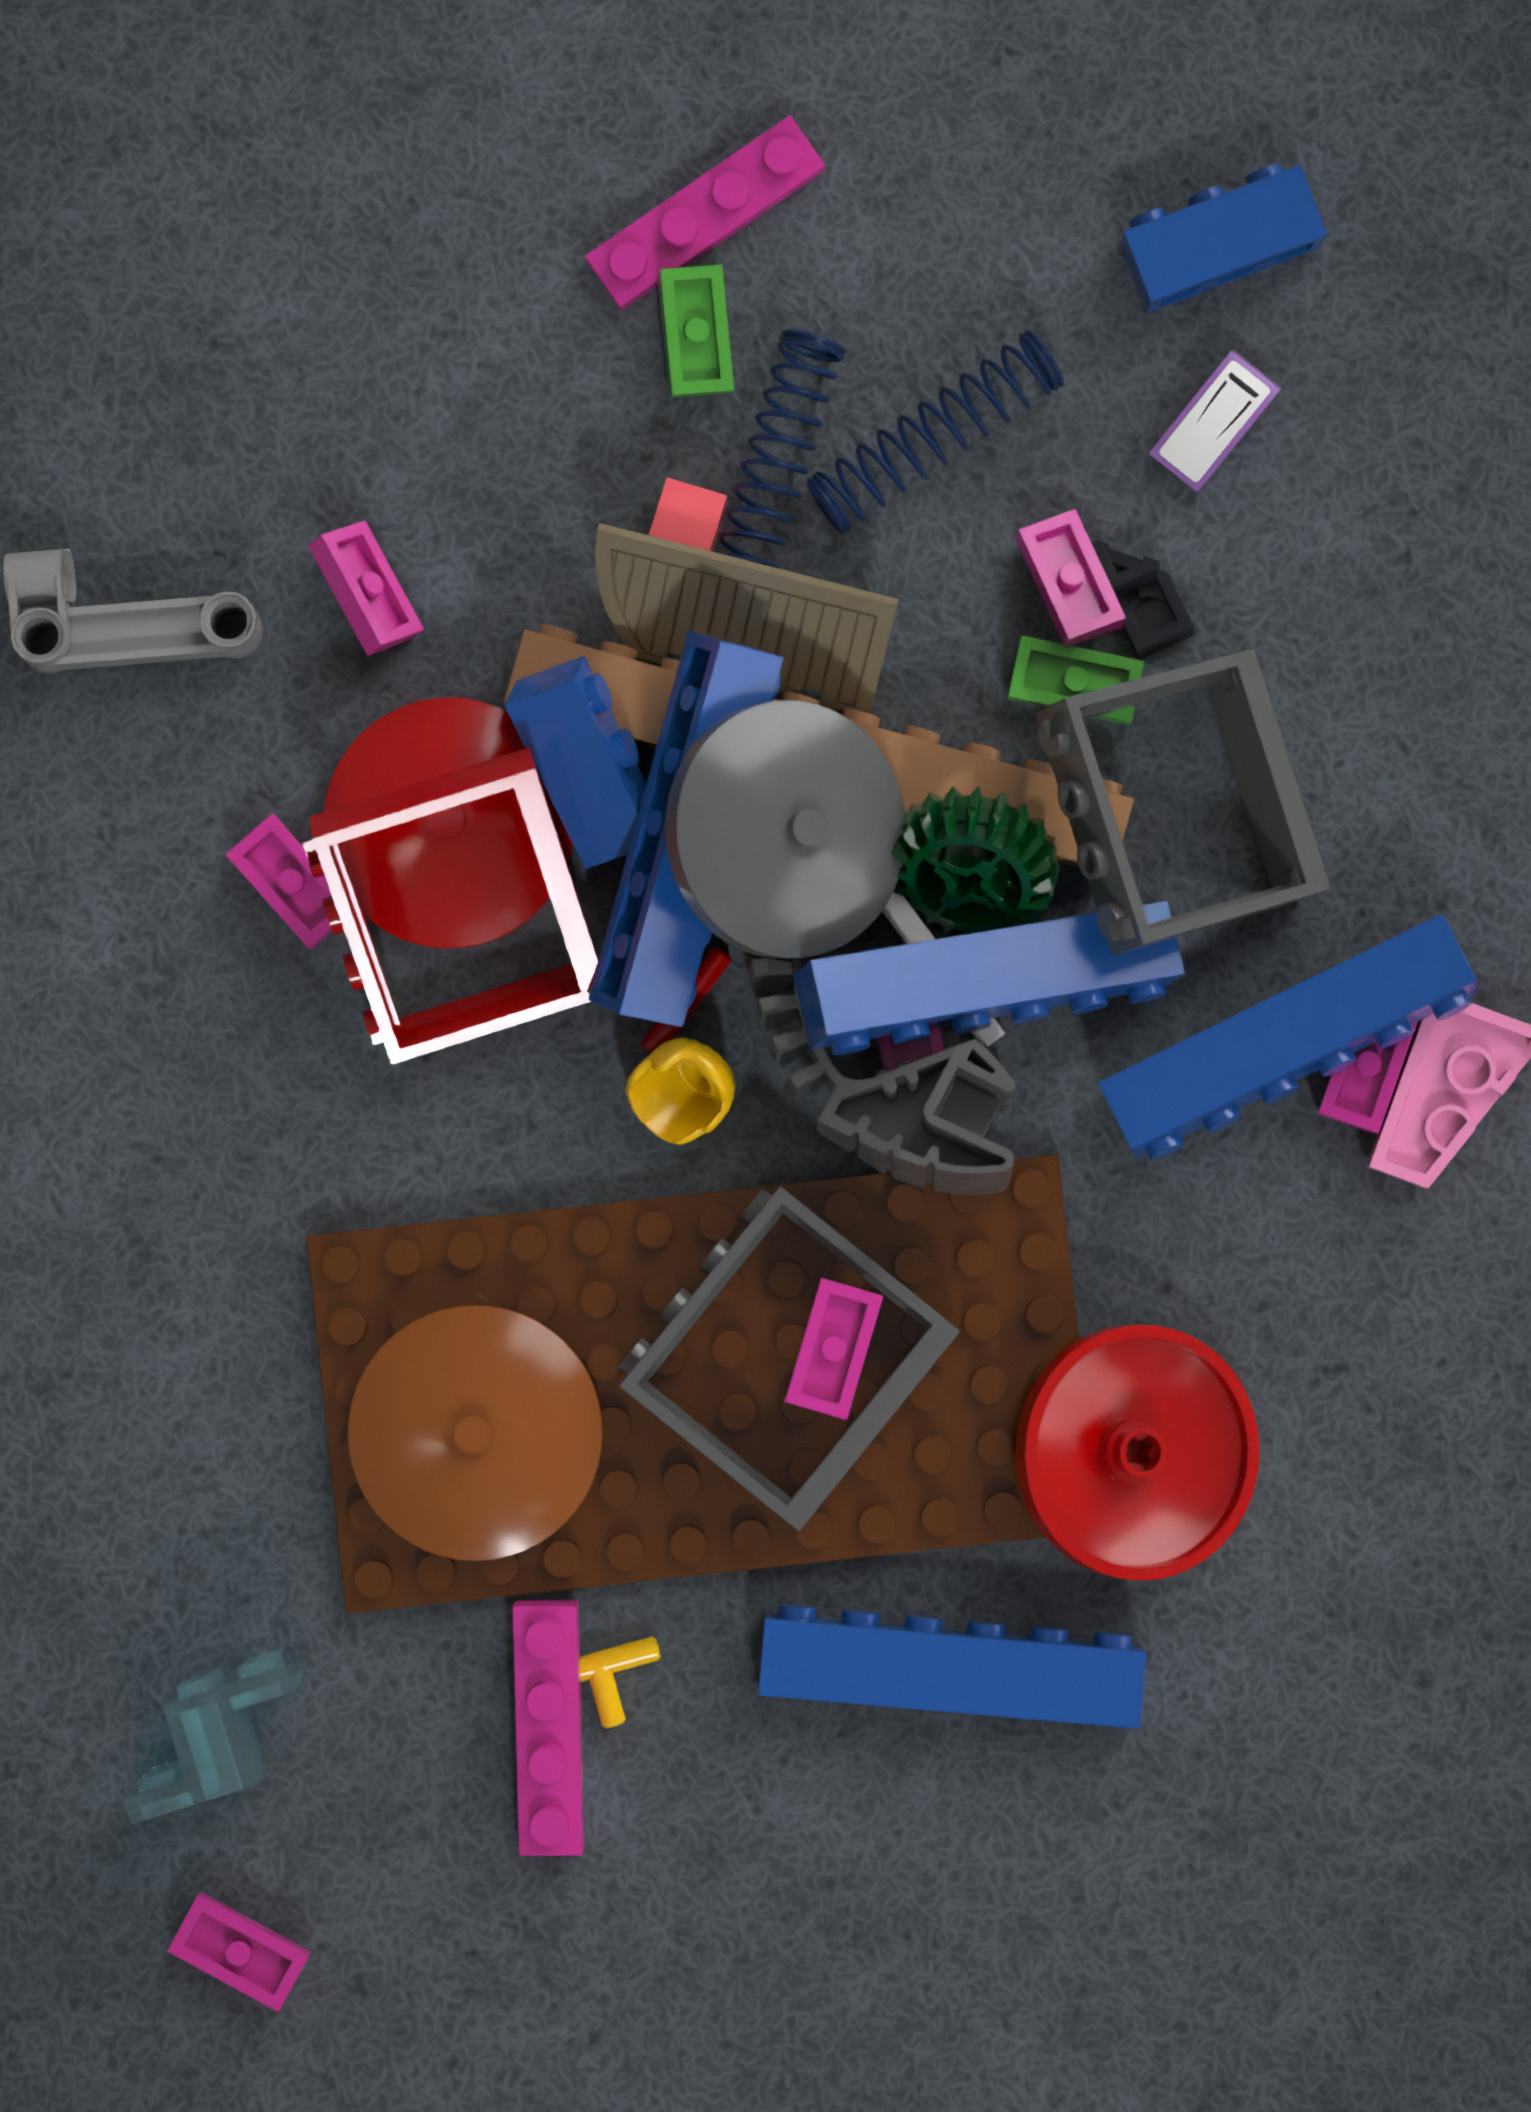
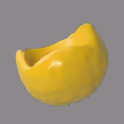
(681, 1090)

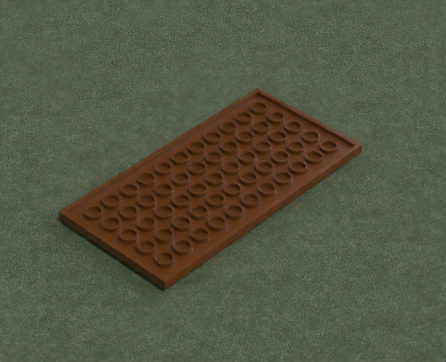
(657, 1504)

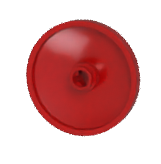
(455, 872)
(1137, 1452)

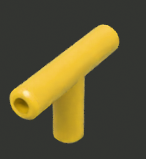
(599, 1670)

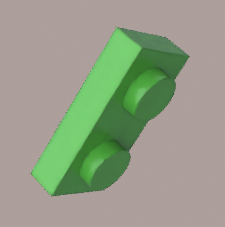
(695, 331)
(1050, 672)

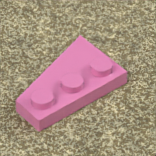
(1445, 1090)

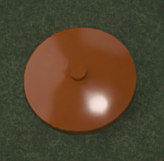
(475, 1432)

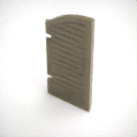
(824, 630)

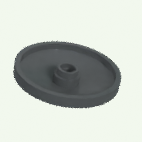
(785, 829)

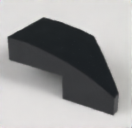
(1148, 599)

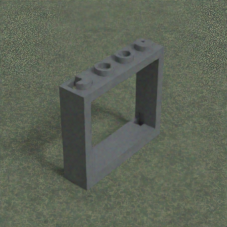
(1261, 773)
(687, 1308)

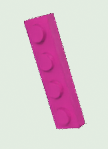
(706, 212)
(548, 1728)

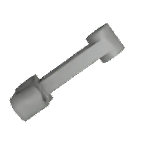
(43, 595)

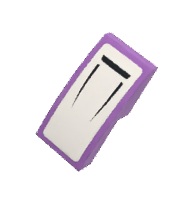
(1215, 420)

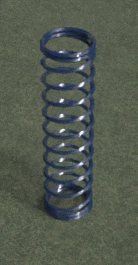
(809, 345)
(1037, 360)

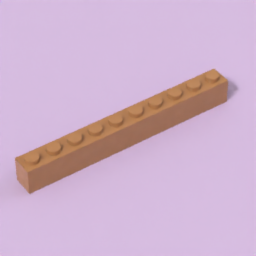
(916, 758)

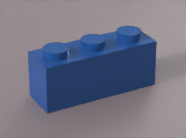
(1222, 236)
(581, 756)

